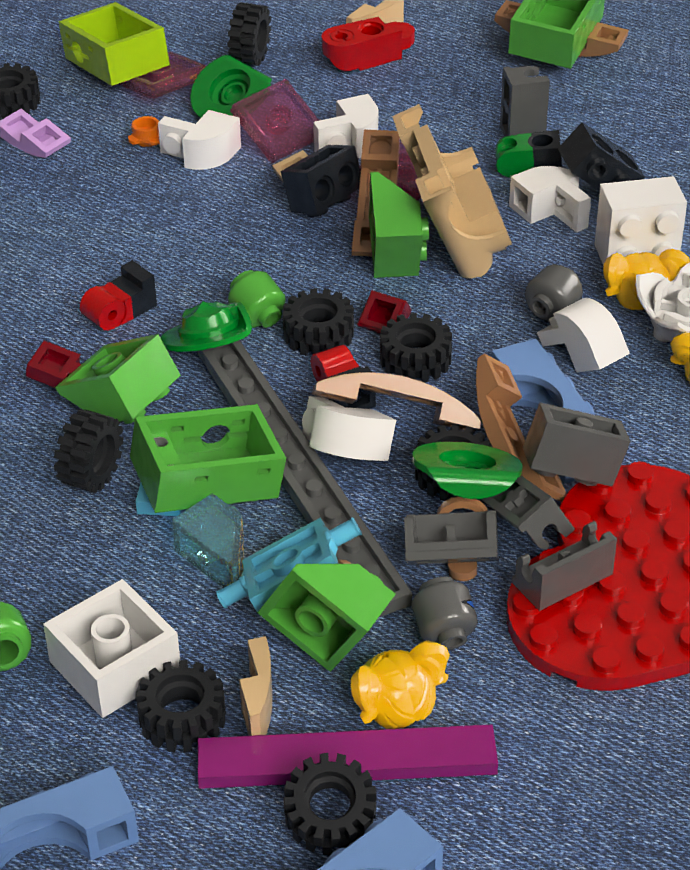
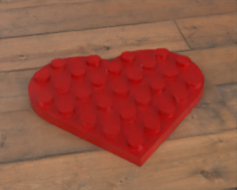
(637, 619)

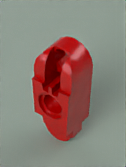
(366, 43)

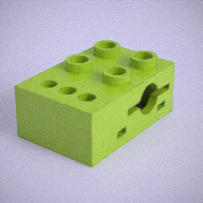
(114, 43)

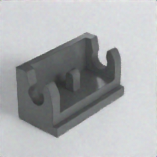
(523, 101)
(529, 510)
(451, 538)
(566, 569)

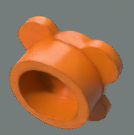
(144, 132)

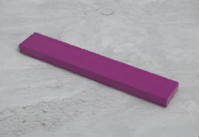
(384, 753)

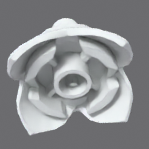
(666, 302)

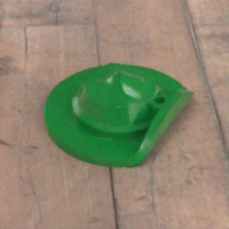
(225, 83)
(208, 327)
(468, 468)

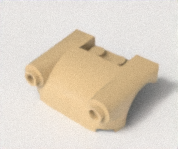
(454, 197)

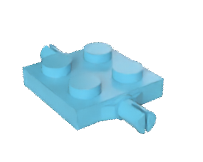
(272, 564)

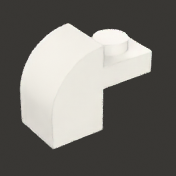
(348, 126)
(201, 144)
(550, 192)
(588, 334)
(347, 431)

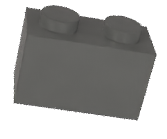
(576, 445)

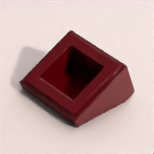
(381, 309)

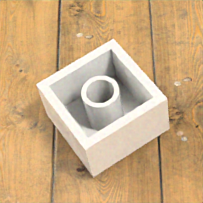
(640, 217)
(110, 646)

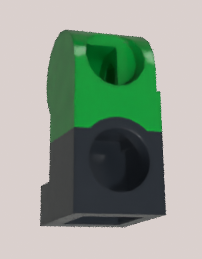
(527, 151)

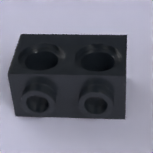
(597, 158)
(322, 179)

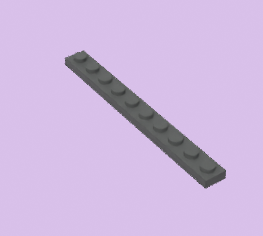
(304, 472)

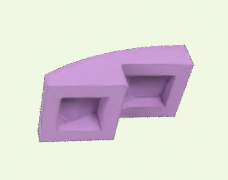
(32, 136)

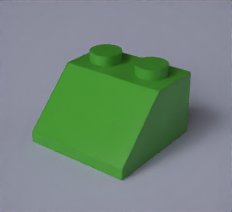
(396, 230)
(122, 378)
(327, 608)

